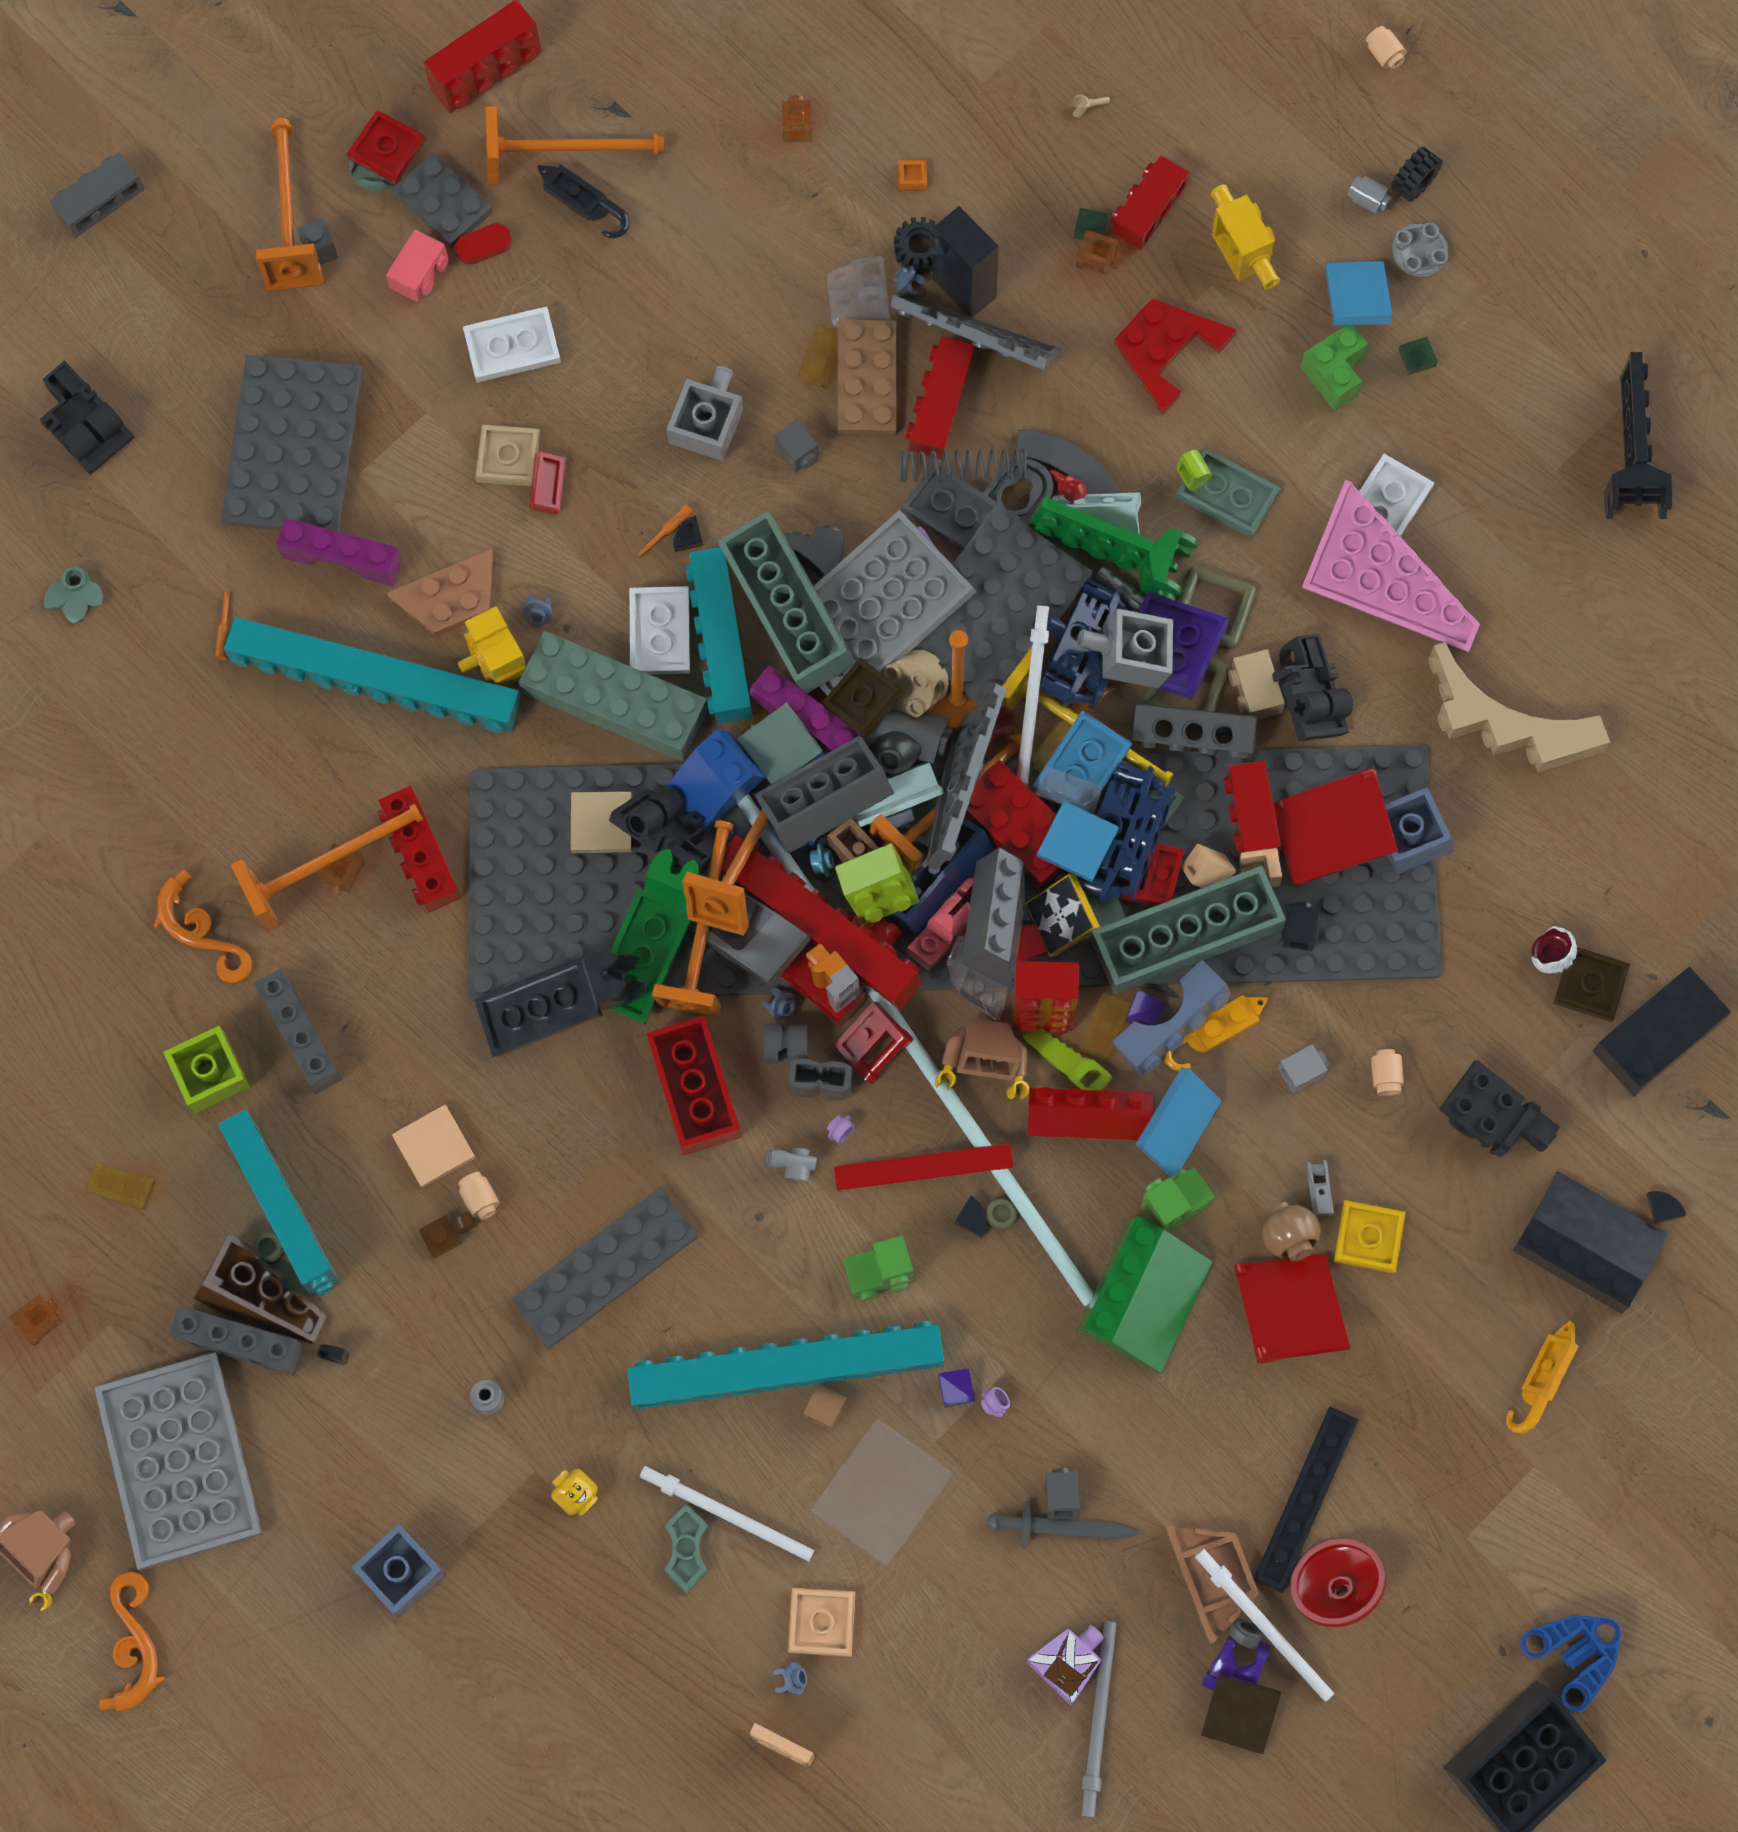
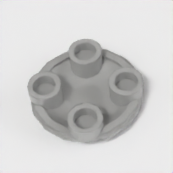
(1420, 249)

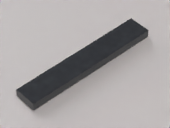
(1305, 1499)

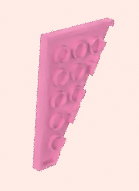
(1376, 572)

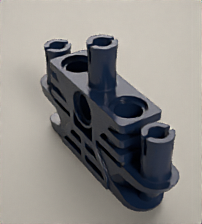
(1068, 657)
(1142, 832)

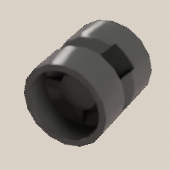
(785, 1043)

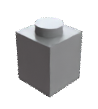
(1303, 1068)

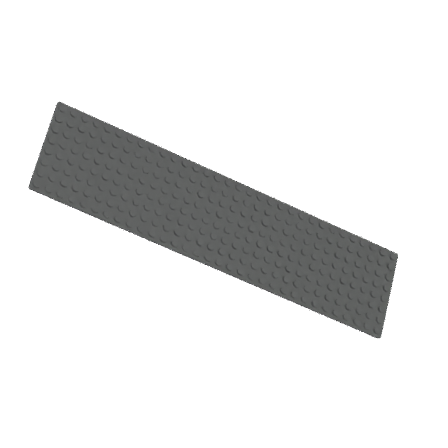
(548, 906)

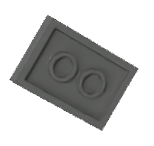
(442, 200)

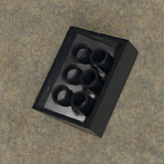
(1590, 1243)
(1525, 1761)

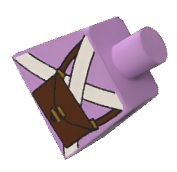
(1068, 1662)

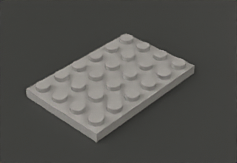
(890, 594)
(178, 1461)

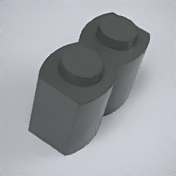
(811, 1078)

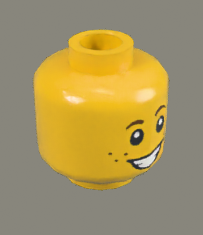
(574, 1492)

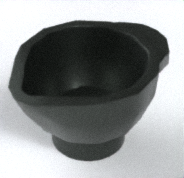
(895, 752)

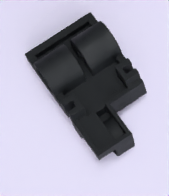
(82, 420)
(1310, 692)
(660, 825)
(1492, 1112)

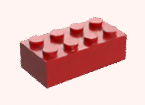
(483, 56)
(1013, 821)
(1045, 996)
(693, 1085)

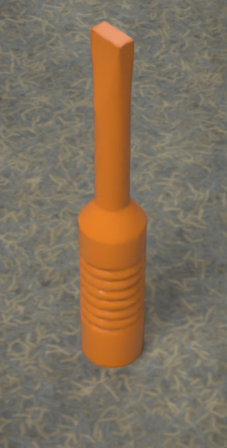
(669, 527)
(223, 630)

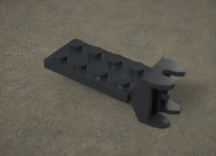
(1638, 481)
(557, 1000)

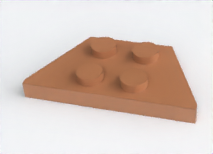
(449, 595)
(1212, 1604)

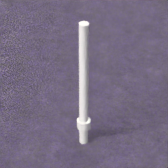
(1039, 637)
(671, 1486)
(1222, 1578)

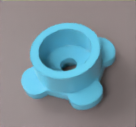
(822, 860)

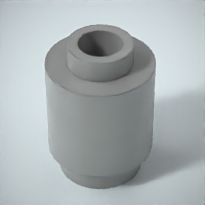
(1369, 194)
(493, 1404)

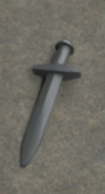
(1057, 1526)

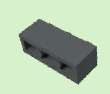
(96, 194)

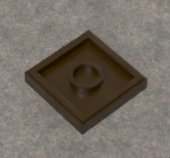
(863, 698)
(1592, 984)
(1241, 1713)

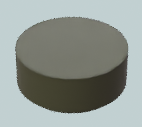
(1001, 1214)
(269, 1246)

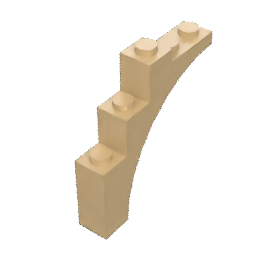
(1504, 729)

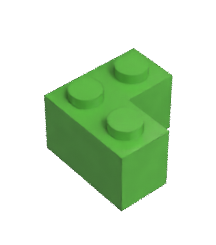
(1330, 365)
(1176, 1199)
(879, 1269)

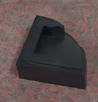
(688, 535)
(1664, 1207)
(972, 1218)
(333, 1354)

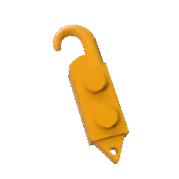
(1221, 1026)
(1545, 1376)

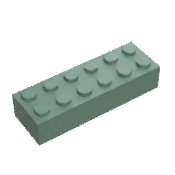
(786, 602)
(613, 696)
(1187, 930)

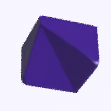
(1145, 1009)
(956, 1387)

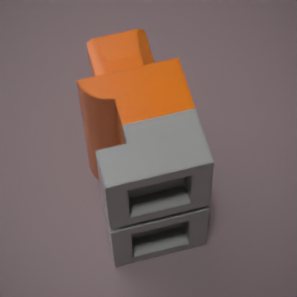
(835, 975)

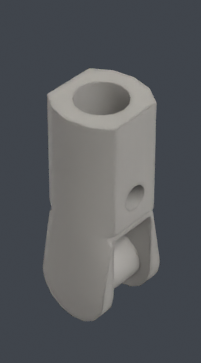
(1321, 1192)

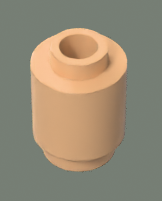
(1386, 48)
(1387, 1072)
(478, 1196)

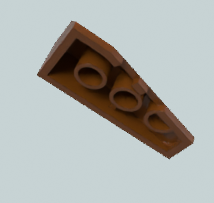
(252, 1291)

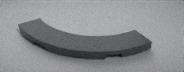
(1068, 459)

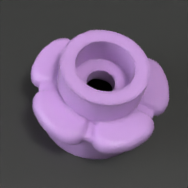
(840, 1129)
(995, 1401)

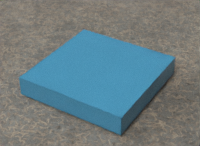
(1077, 841)

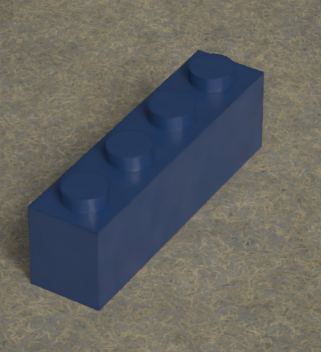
(936, 886)

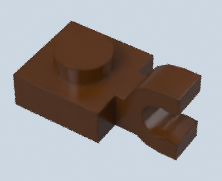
(443, 1235)

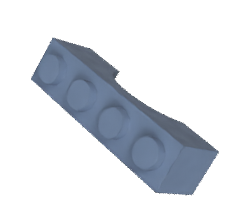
(1146, 1045)

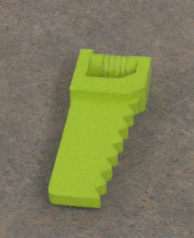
(1067, 1061)

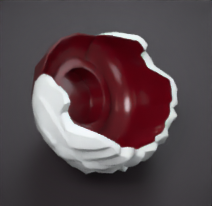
(1554, 950)

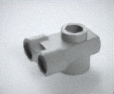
(797, 1163)

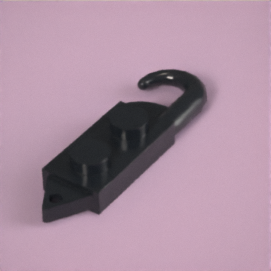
(582, 197)

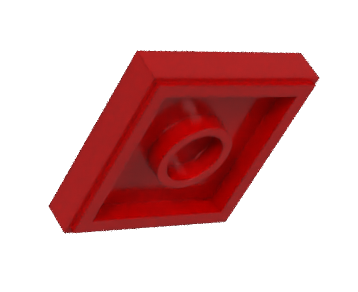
(386, 146)

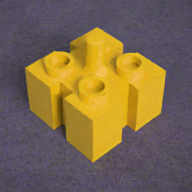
(493, 649)

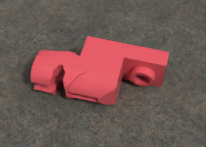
(943, 928)

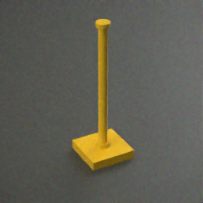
(1016, 689)

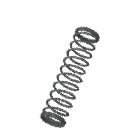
(1022, 464)

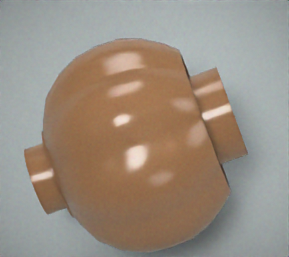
(1291, 1232)

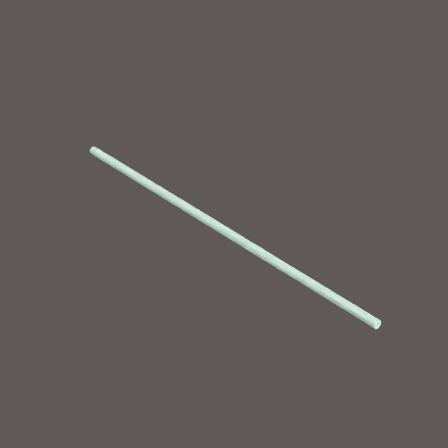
(948, 1097)

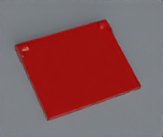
(1334, 827)
(1291, 1308)

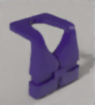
(1226, 1664)

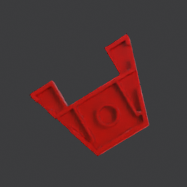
(1158, 337)

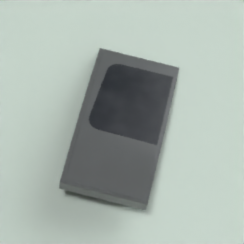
(766, 946)

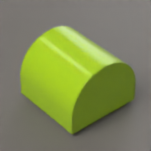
(1193, 470)

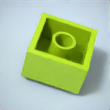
(877, 884)
(206, 1069)

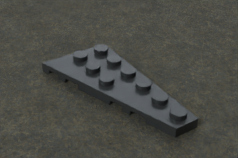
(982, 333)
(960, 774)

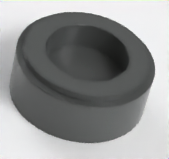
(1246, 1633)

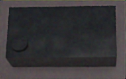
(965, 262)
(1661, 1031)

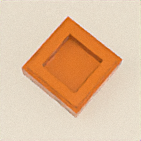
(912, 175)

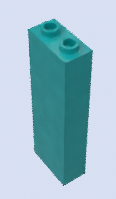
(279, 1204)

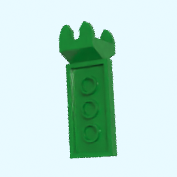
(1116, 544)
(654, 930)

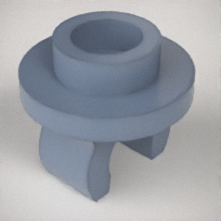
(904, 279)
(537, 611)
(781, 1006)
(794, 1677)

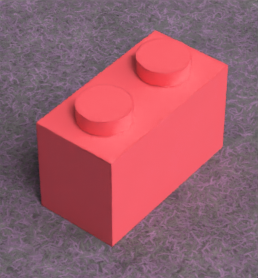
(417, 266)

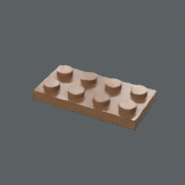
(866, 377)

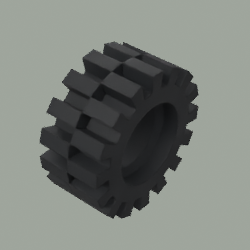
(1416, 174)
(903, 238)

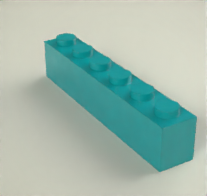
(720, 635)

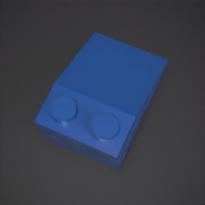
(715, 777)

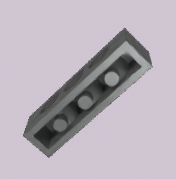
(1242, 726)
(298, 1031)
(236, 1341)

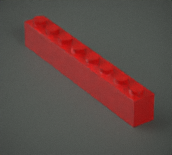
(807, 910)

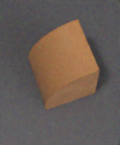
(825, 1407)

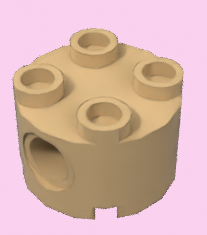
(920, 679)

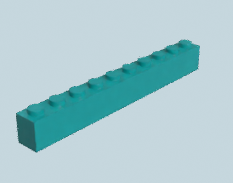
(372, 675)
(785, 1366)

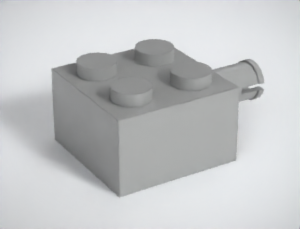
(706, 416)
(1133, 647)

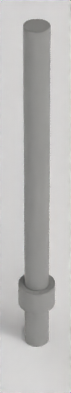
(1091, 1782)

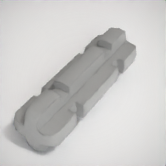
(1127, 594)

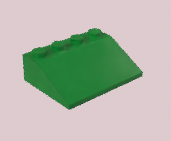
(1145, 1294)

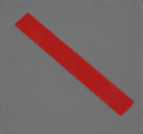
(923, 1167)

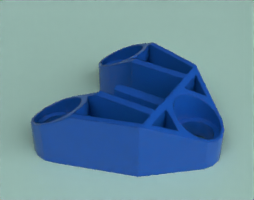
(1593, 1676)

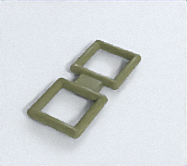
(1231, 641)

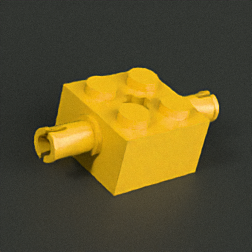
(1243, 237)

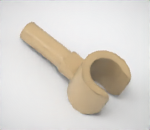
(1082, 103)

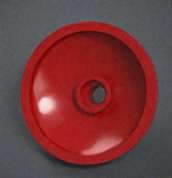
(1336, 1568)

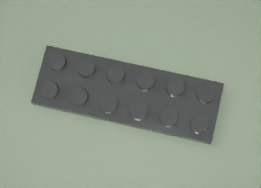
(604, 1268)

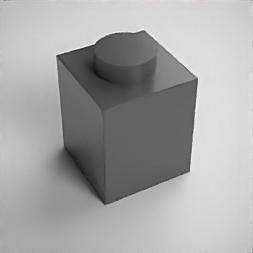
(319, 235)
(796, 446)
(1062, 1494)

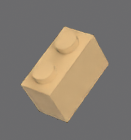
(1255, 685)

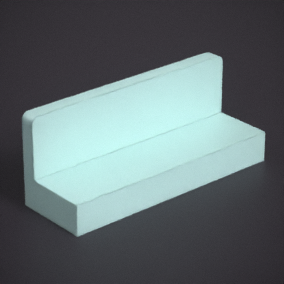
(1114, 508)
(910, 789)

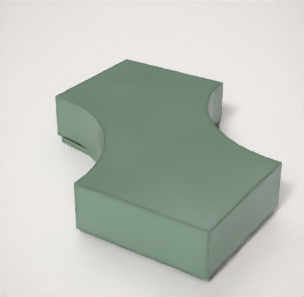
(686, 1533)

